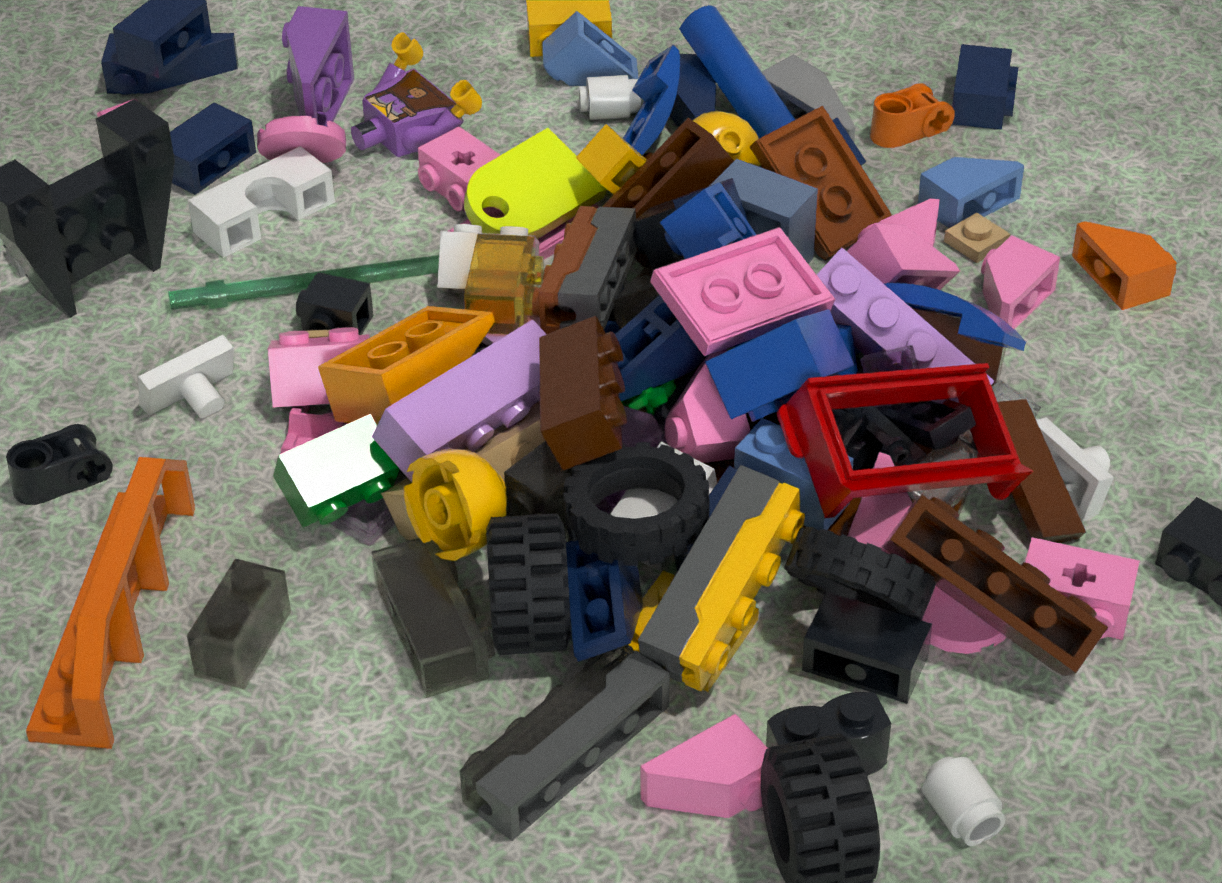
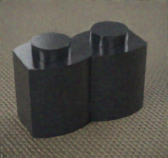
(854, 715)

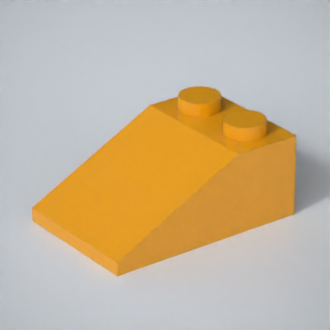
(401, 360)

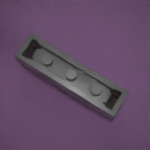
(564, 739)

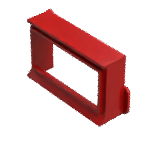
(814, 435)

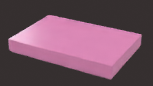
(741, 290)

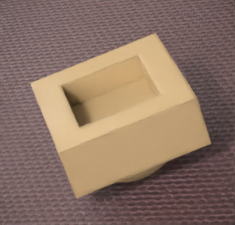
(975, 237)

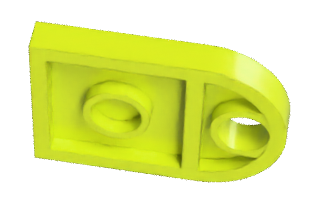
(533, 185)

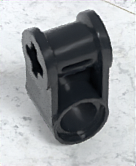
(55, 465)

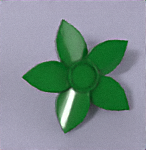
(651, 397)

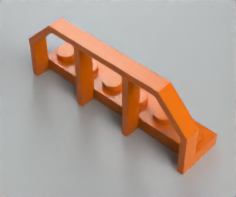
(103, 617)

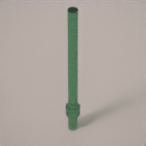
(217, 293)

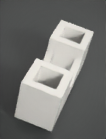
(229, 212)

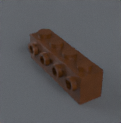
(995, 586)

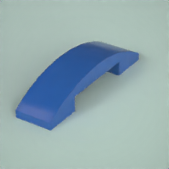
(658, 89)
(975, 321)

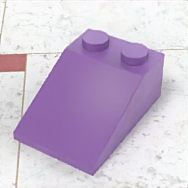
(319, 61)

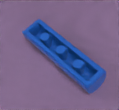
(735, 71)

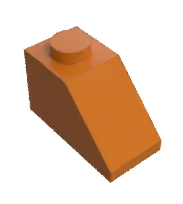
(1124, 263)

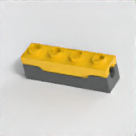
(722, 577)

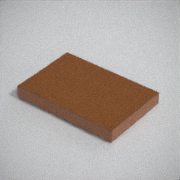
(818, 156)

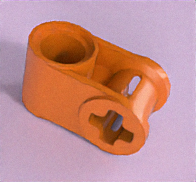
(909, 116)

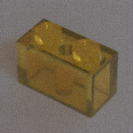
(504, 279)

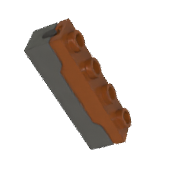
(586, 268)

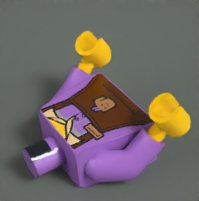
(408, 108)

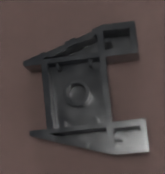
(94, 213)

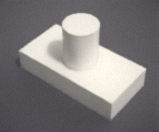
(189, 378)
(1081, 469)

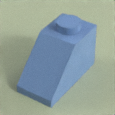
(584, 51)
(971, 187)

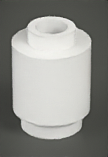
(609, 97)
(963, 800)

